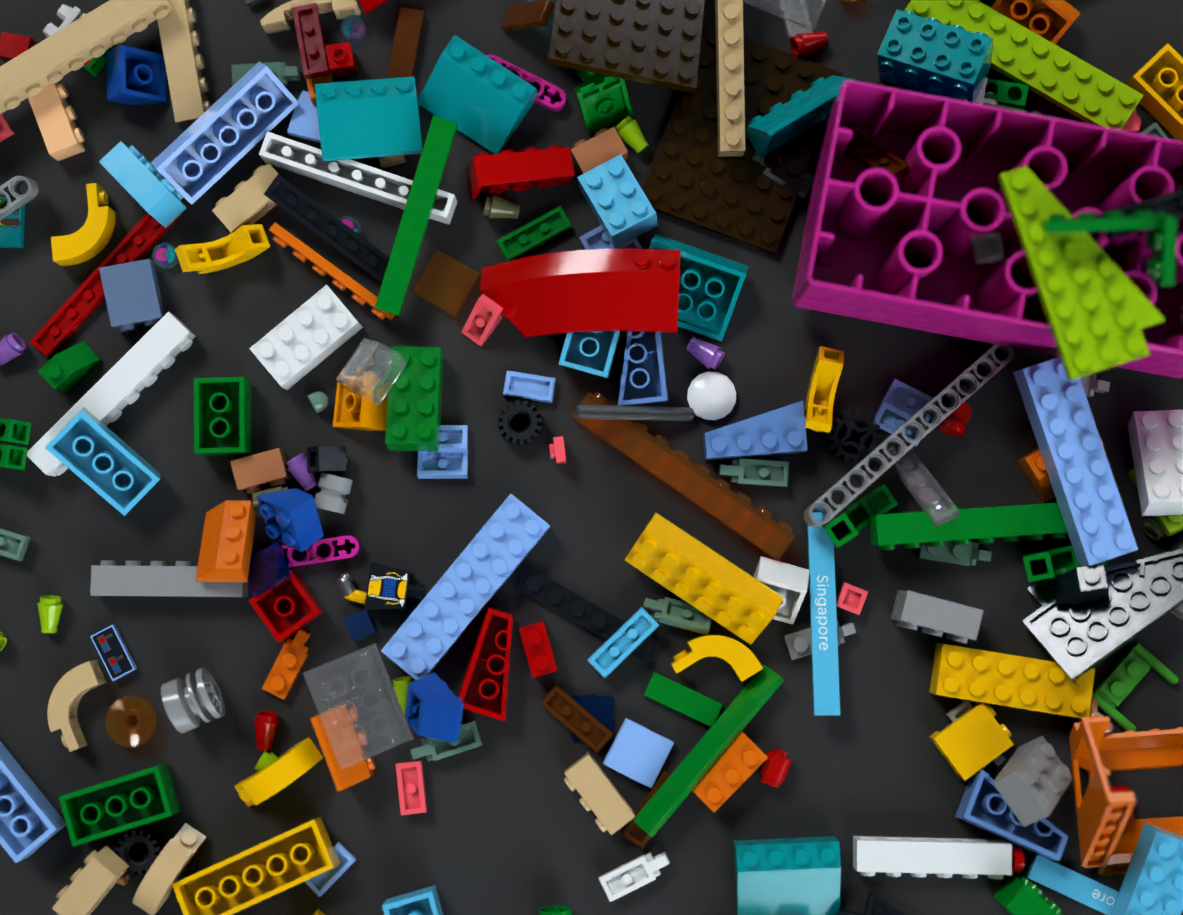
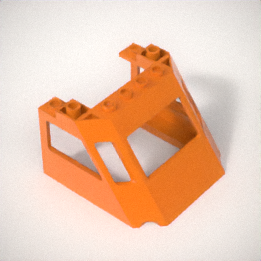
(1103, 815)

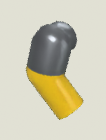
(348, 591)

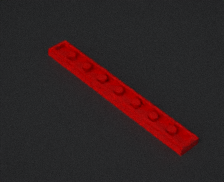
(91, 293)

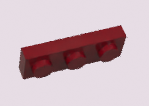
(310, 41)

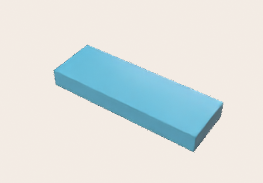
(623, 642)

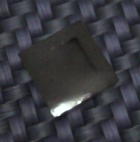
(987, 248)

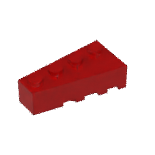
(519, 170)
(487, 672)

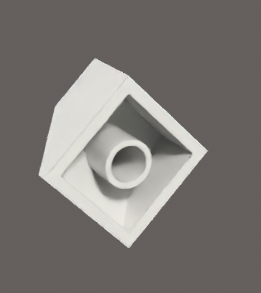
(788, 582)

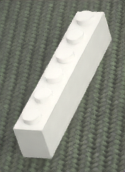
(932, 855)

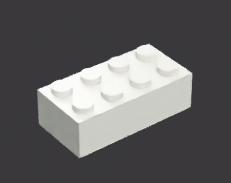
(306, 337)
(1158, 460)

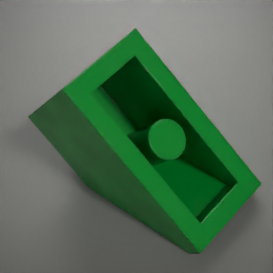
(69, 366)

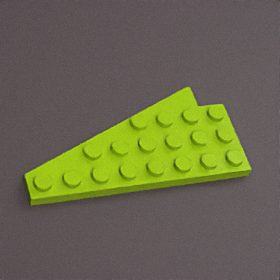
(1084, 294)

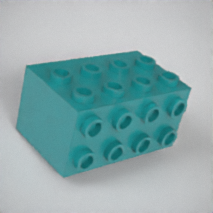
(934, 57)

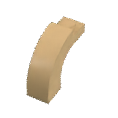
(65, 700)
(166, 869)

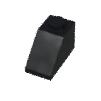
(1081, 585)

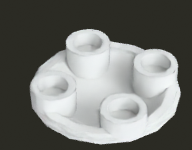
(711, 395)

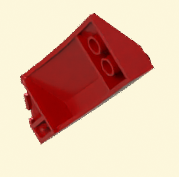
(588, 291)

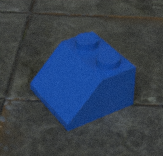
(135, 76)

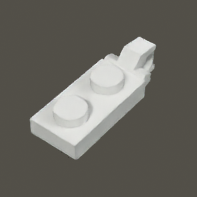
(632, 875)

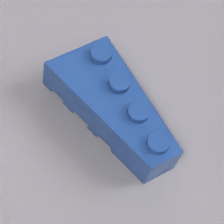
(643, 370)
(763, 435)
(989, 811)

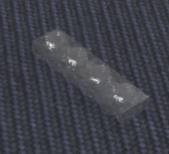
(924, 488)

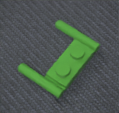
(1124, 678)

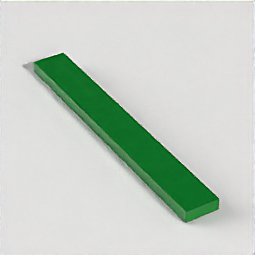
(416, 215)
(708, 750)

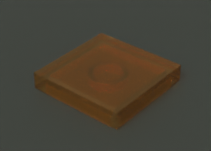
(446, 283)

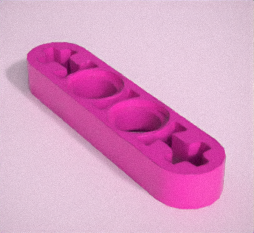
(530, 78)
(312, 555)

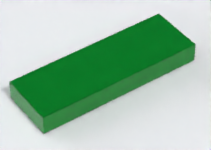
(534, 234)
(683, 699)

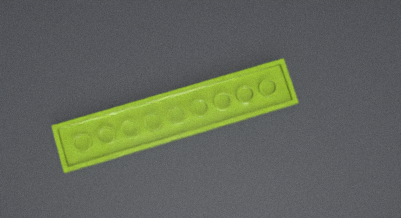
(1039, 63)

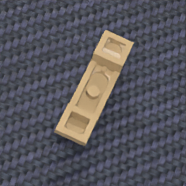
(278, 18)

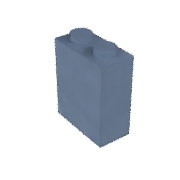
(132, 294)

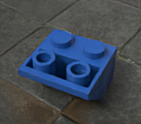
(291, 518)
(433, 709)

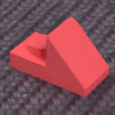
(482, 320)

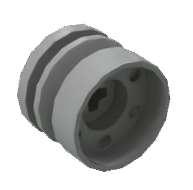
(192, 699)

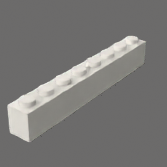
(349, 175)
(121, 383)

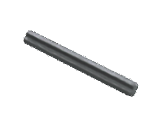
(634, 413)

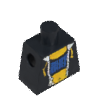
(390, 588)

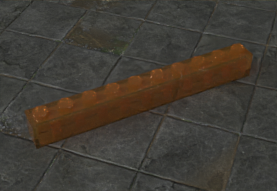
(690, 481)

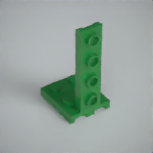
(601, 100)
(1160, 238)

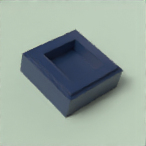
(359, 625)

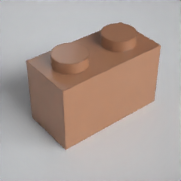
(598, 150)
(261, 470)

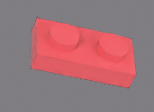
(411, 787)

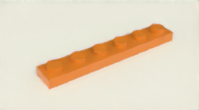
(324, 267)

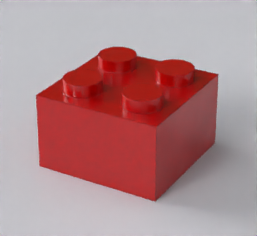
(287, 607)

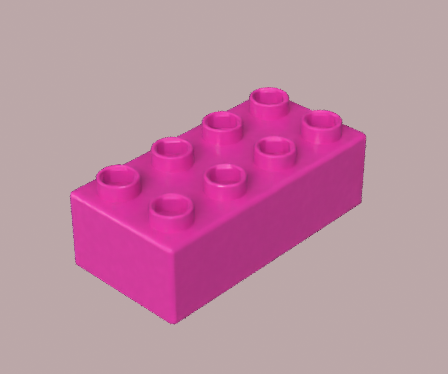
(906, 245)

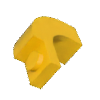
(92, 236)
(223, 253)
(822, 389)
(732, 651)
(279, 773)

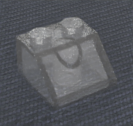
(372, 370)

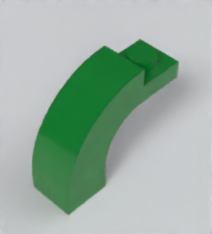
(855, 516)
(1051, 563)

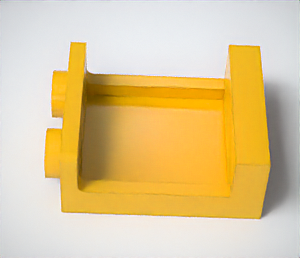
(972, 740)

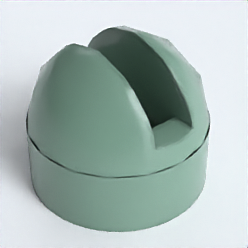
(318, 401)

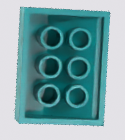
(477, 95)
(795, 116)
(368, 118)
(706, 287)
(788, 876)

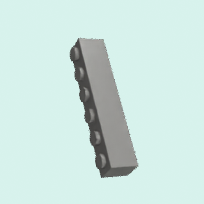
(157, 581)

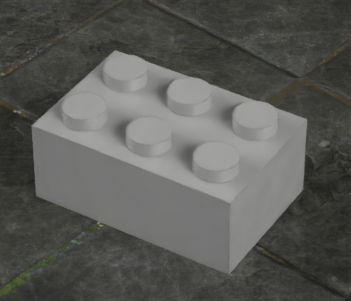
(936, 616)
(1033, 781)

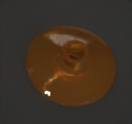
(119, 724)

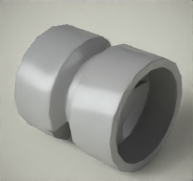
(333, 493)

